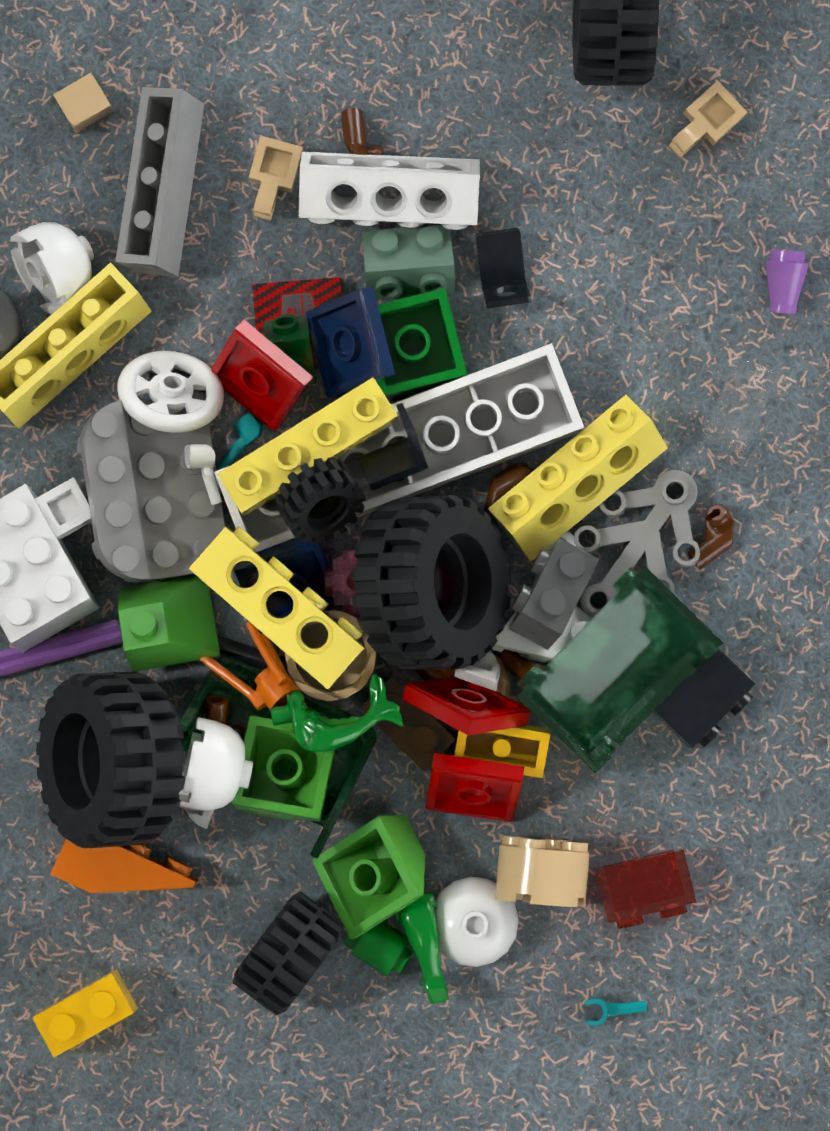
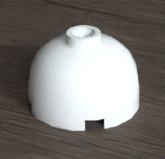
(52, 261)
(214, 767)
(473, 924)

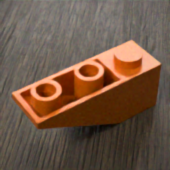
(119, 869)

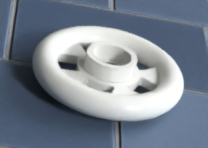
(170, 391)

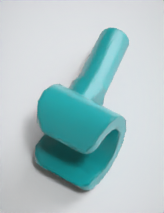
(249, 430)
(614, 1009)

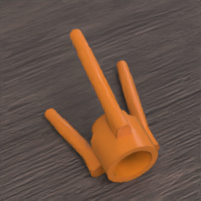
(272, 682)

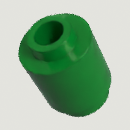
(382, 949)

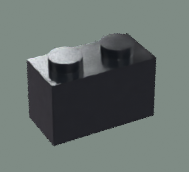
(705, 699)

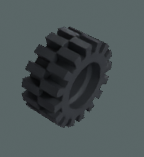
(320, 500)

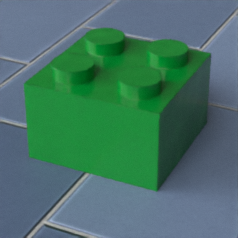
(420, 344)

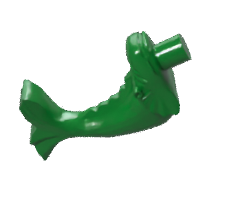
(321, 734)
(422, 932)

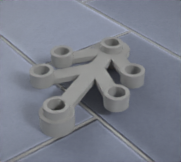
(644, 535)

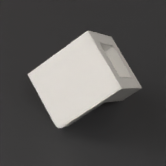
(65, 507)

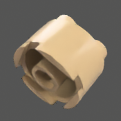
(351, 680)
(542, 871)

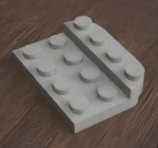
(143, 500)

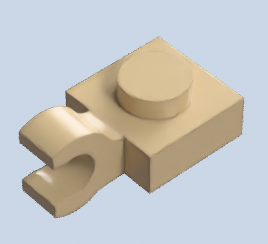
(710, 117)
(275, 170)

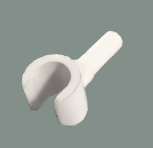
(203, 457)

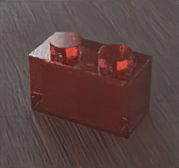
(645, 887)

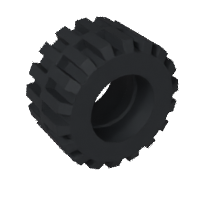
(288, 953)

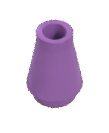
(785, 279)

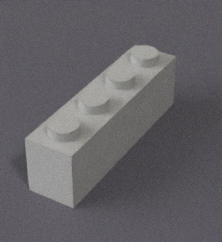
(160, 181)

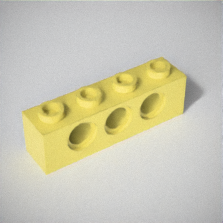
(68, 343)
(322, 435)
(578, 477)
(321, 662)

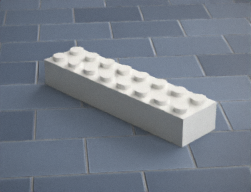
(460, 431)

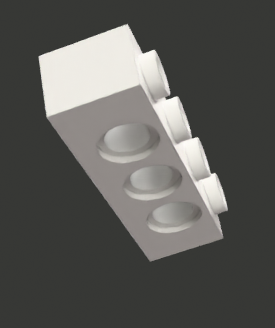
(408, 174)

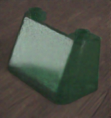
(618, 667)

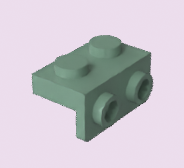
(408, 261)

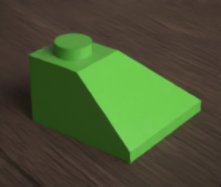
(167, 622)
(284, 776)
(373, 872)

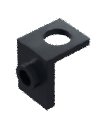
(502, 267)
(396, 459)

